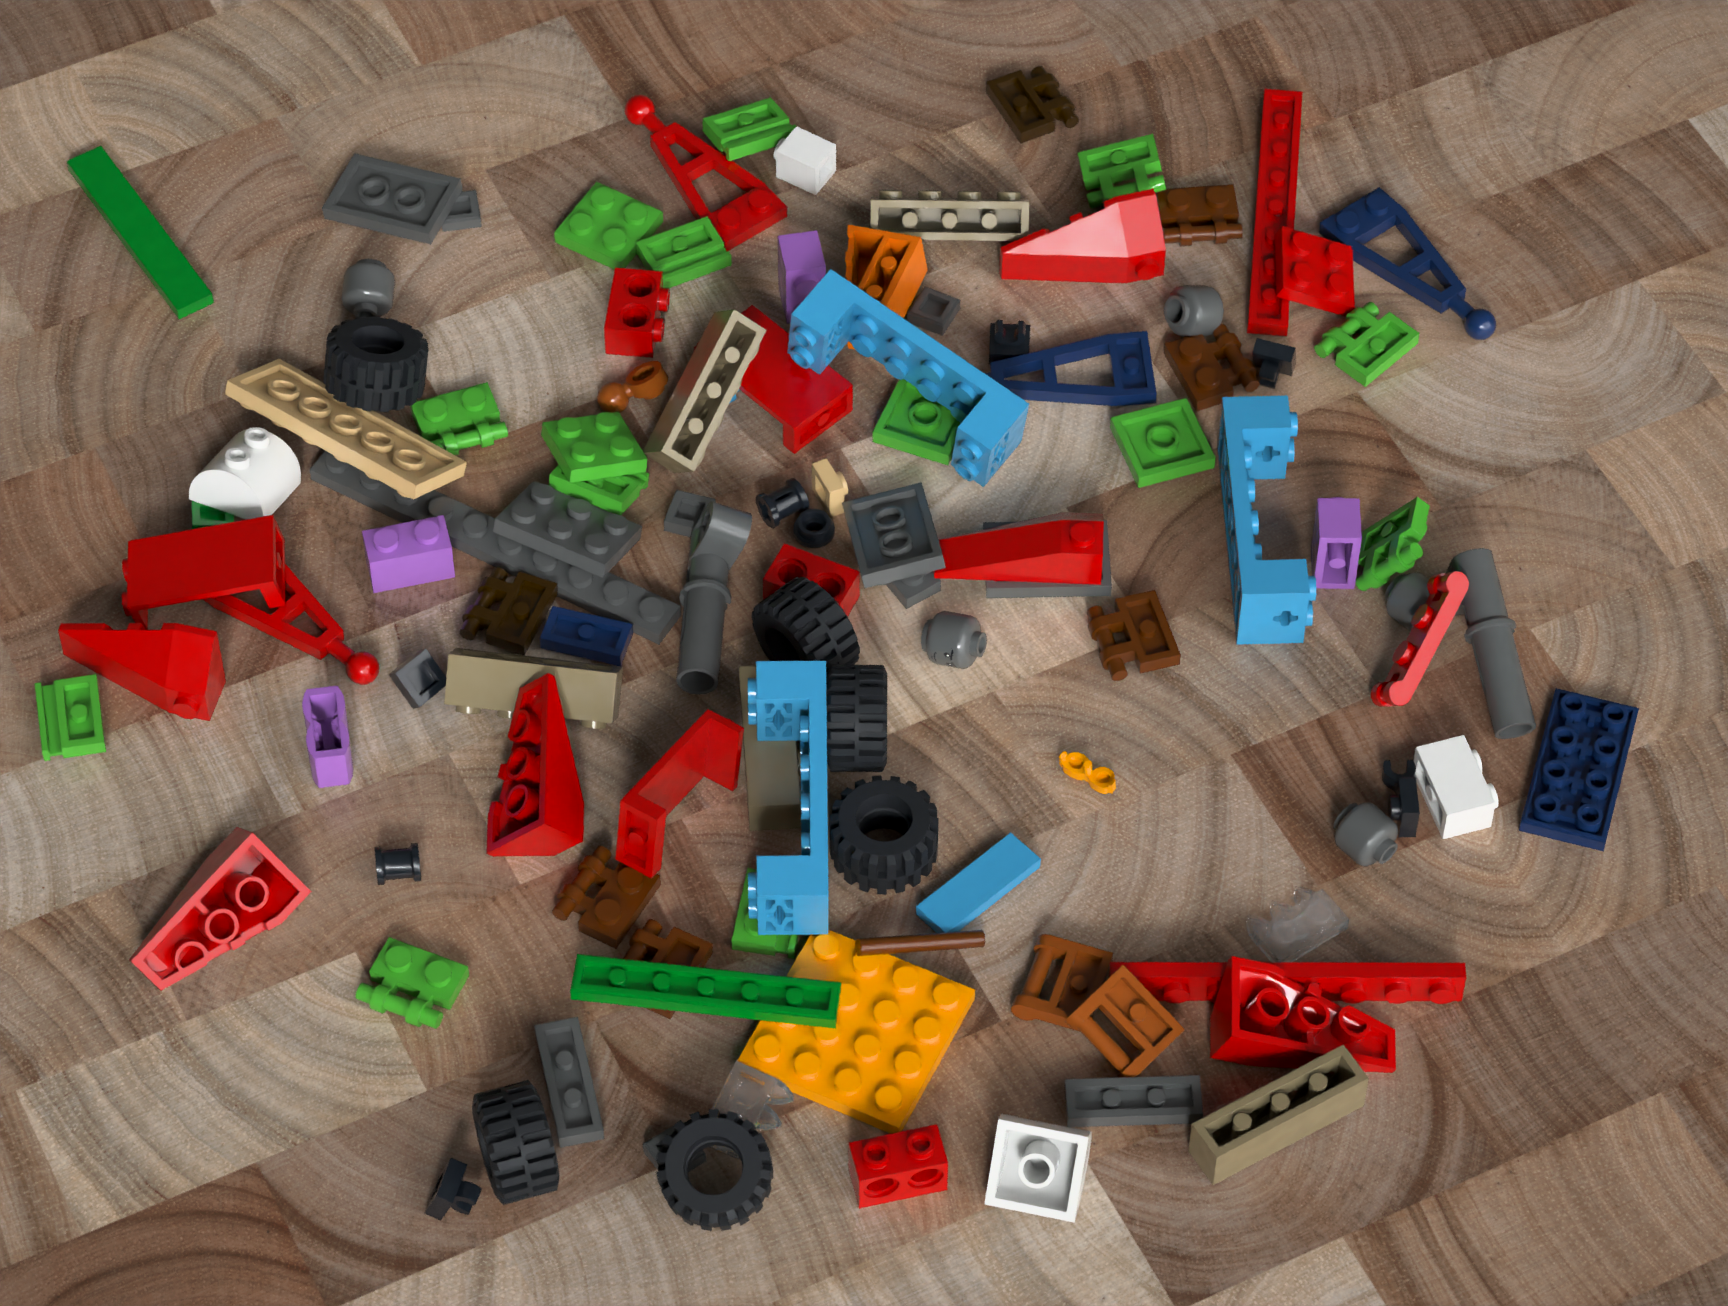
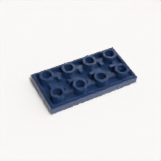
(1579, 769)

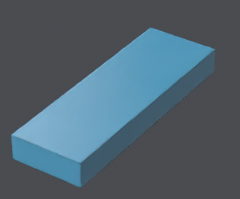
(978, 885)

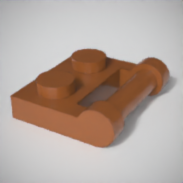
(1080, 976)
(1134, 1014)

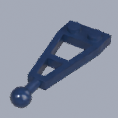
(1377, 214)
(1129, 367)

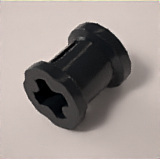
(782, 503)
(397, 863)

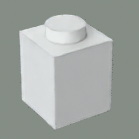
(805, 160)

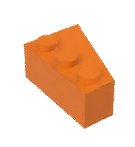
(885, 266)

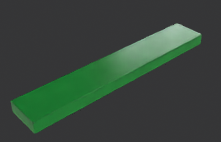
(140, 232)
(706, 991)

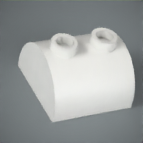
(248, 475)
(1038, 1167)

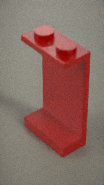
(793, 395)
(205, 565)
(706, 750)

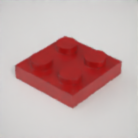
(1314, 271)

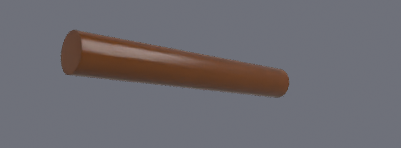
(920, 942)

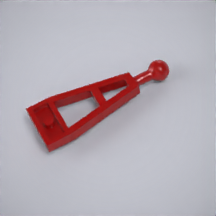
(734, 221)
(360, 666)

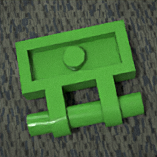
(1120, 163)
(1374, 350)
(460, 412)
(1392, 544)
(415, 973)

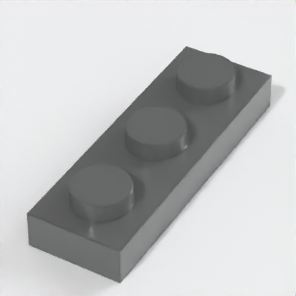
(569, 1082)
(1133, 1101)

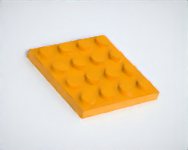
(885, 1039)

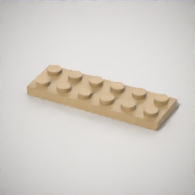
(351, 434)

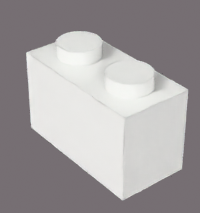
(1454, 786)

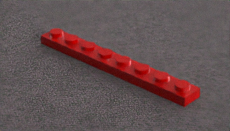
(1274, 206)
(1338, 980)

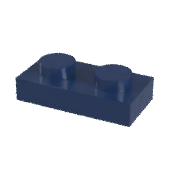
(586, 636)

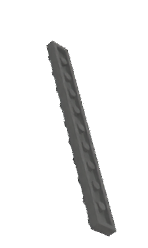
(473, 534)

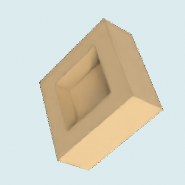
(829, 487)

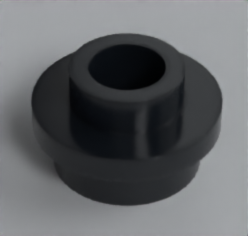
(814, 520)

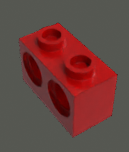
(635, 312)
(836, 579)
(898, 1166)

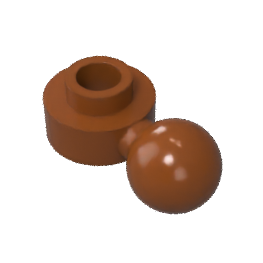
(644, 382)

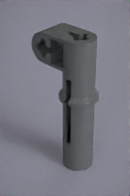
(713, 549)
(1494, 645)

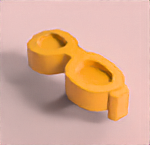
(1080, 768)

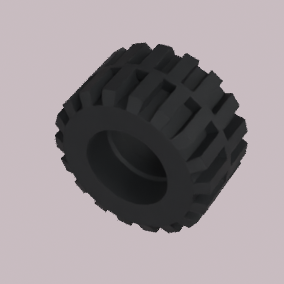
(375, 364)
(805, 625)
(856, 718)
(887, 806)
(709, 1131)
(515, 1142)

